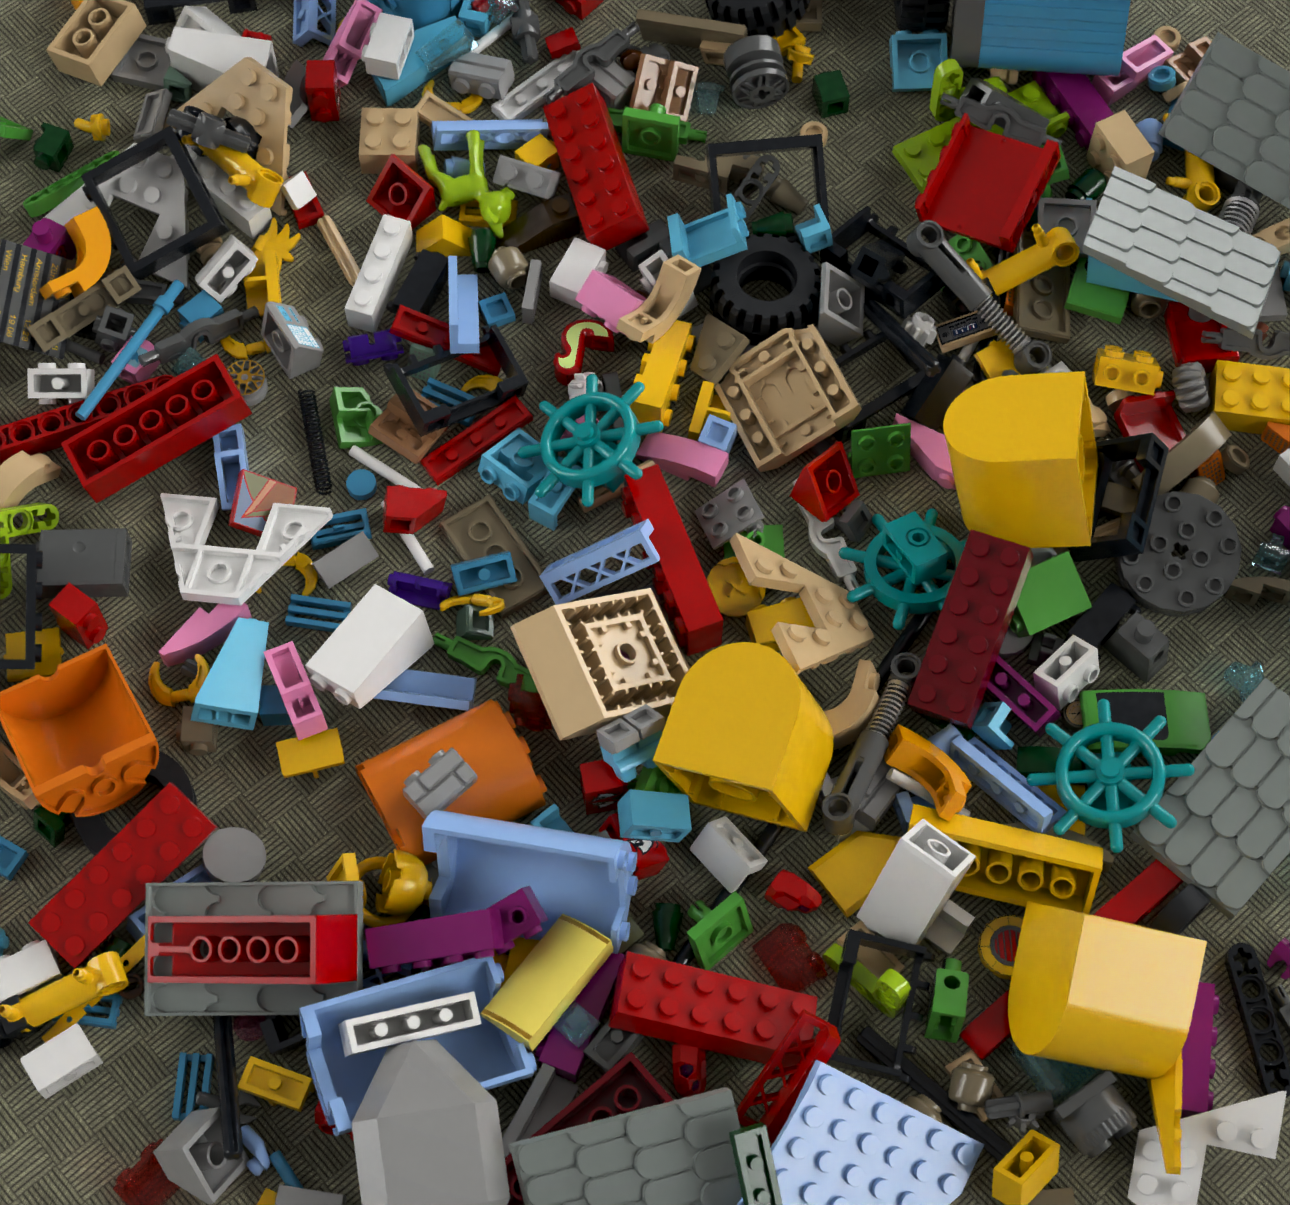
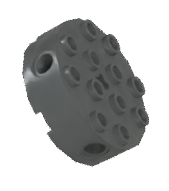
(1208, 560)

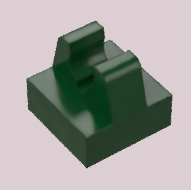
(50, 825)

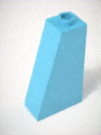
(414, 70)
(234, 682)

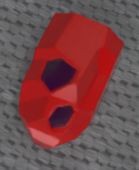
(792, 893)
(688, 1070)

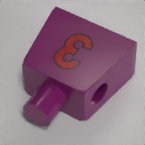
(51, 238)

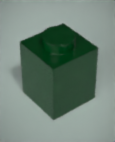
(830, 93)

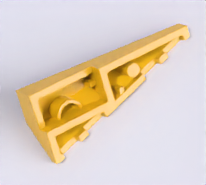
(1167, 1107)

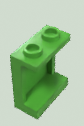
(1049, 596)

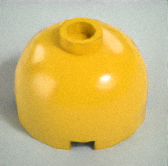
(403, 884)

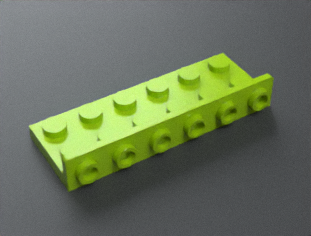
(922, 151)

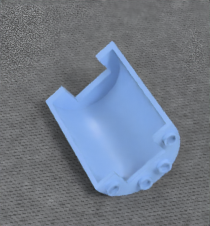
(567, 871)
(482, 1050)

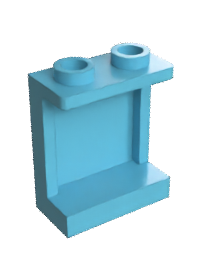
(710, 236)

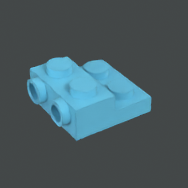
(915, 59)
(508, 471)

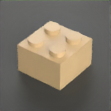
(387, 133)
(1119, 144)

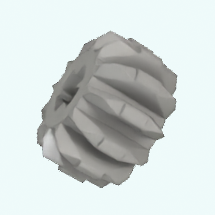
(1191, 387)

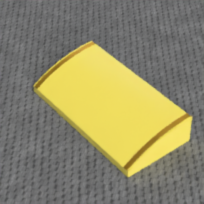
(548, 981)

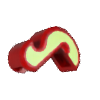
(574, 340)

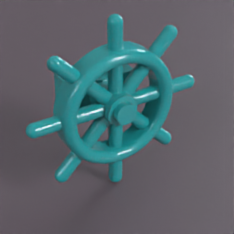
(591, 441)
(917, 554)
(1108, 776)

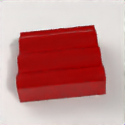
(562, 43)

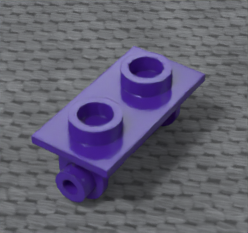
(362, 351)
(419, 590)

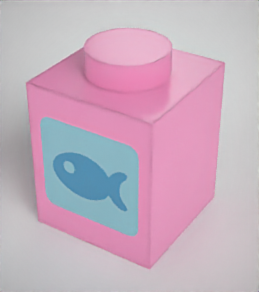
(133, 370)

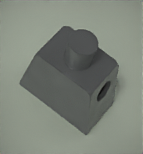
(1139, 647)

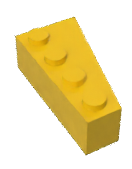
(661, 374)

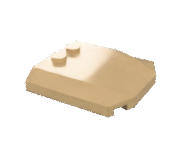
(787, 396)

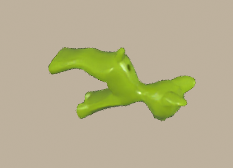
(494, 205)

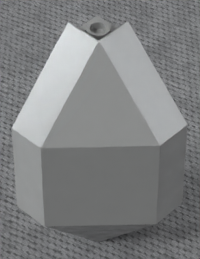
(428, 1133)

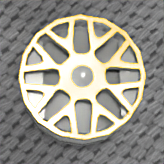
(249, 380)

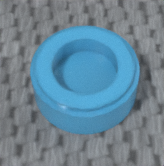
(361, 484)

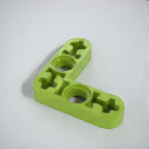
(948, 80)
(28, 527)
(886, 993)

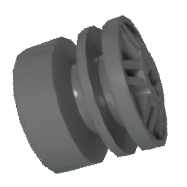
(756, 72)

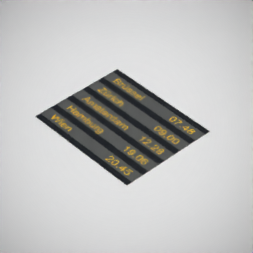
(21, 303)

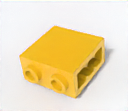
(1127, 371)

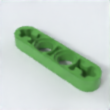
(60, 190)

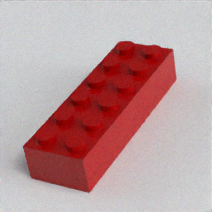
(595, 168)
(156, 428)
(678, 571)
(116, 878)
(707, 1009)

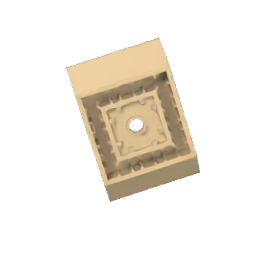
(580, 666)

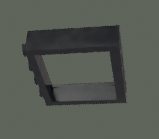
(770, 145)
(183, 245)
(33, 592)

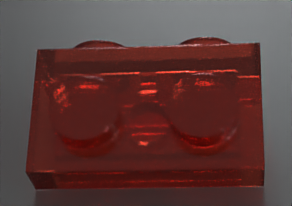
(527, 707)
(790, 958)
(145, 1181)

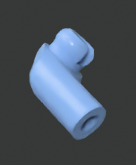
(257, 1147)

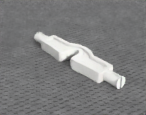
(829, 549)

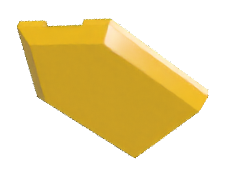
(853, 868)

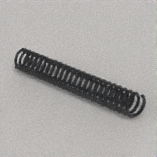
(313, 461)

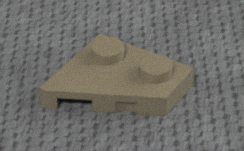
(716, 349)

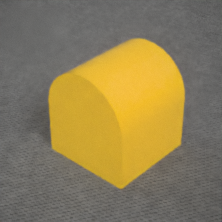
(1025, 458)
(747, 737)
(1102, 991)

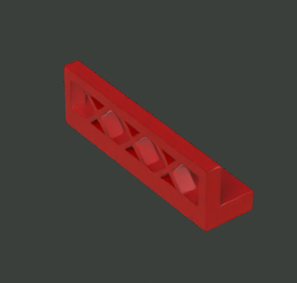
(819, 1048)

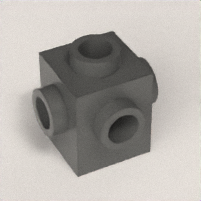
(113, 328)

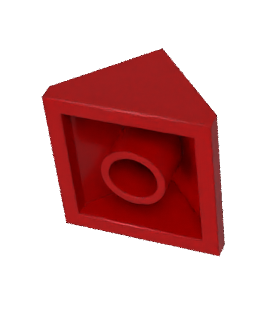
(402, 193)
(826, 484)

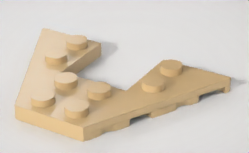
(262, 100)
(837, 622)

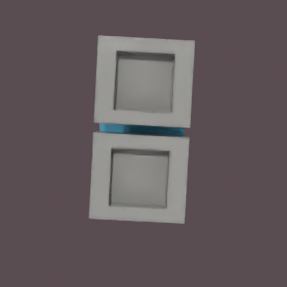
(631, 741)

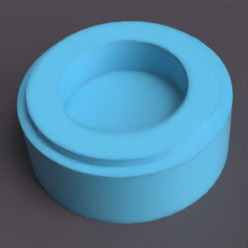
(1161, 78)

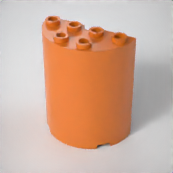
(80, 735)
(487, 743)

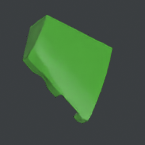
(352, 417)

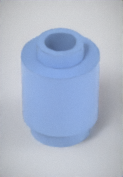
(1149, 128)

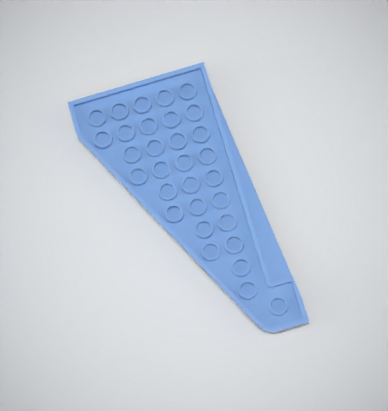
(866, 1148)

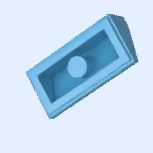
(483, 573)

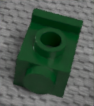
(52, 148)

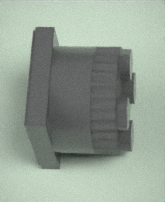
(1095, 1115)

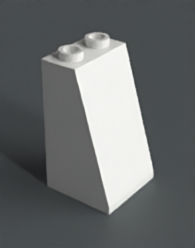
(208, 55)
(370, 648)
(915, 884)

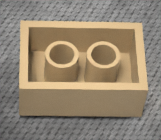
(96, 39)

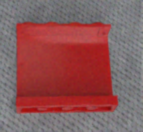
(986, 185)

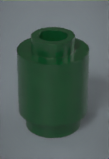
(1088, 184)

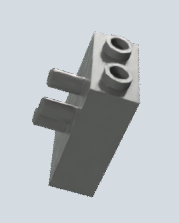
(88, 559)

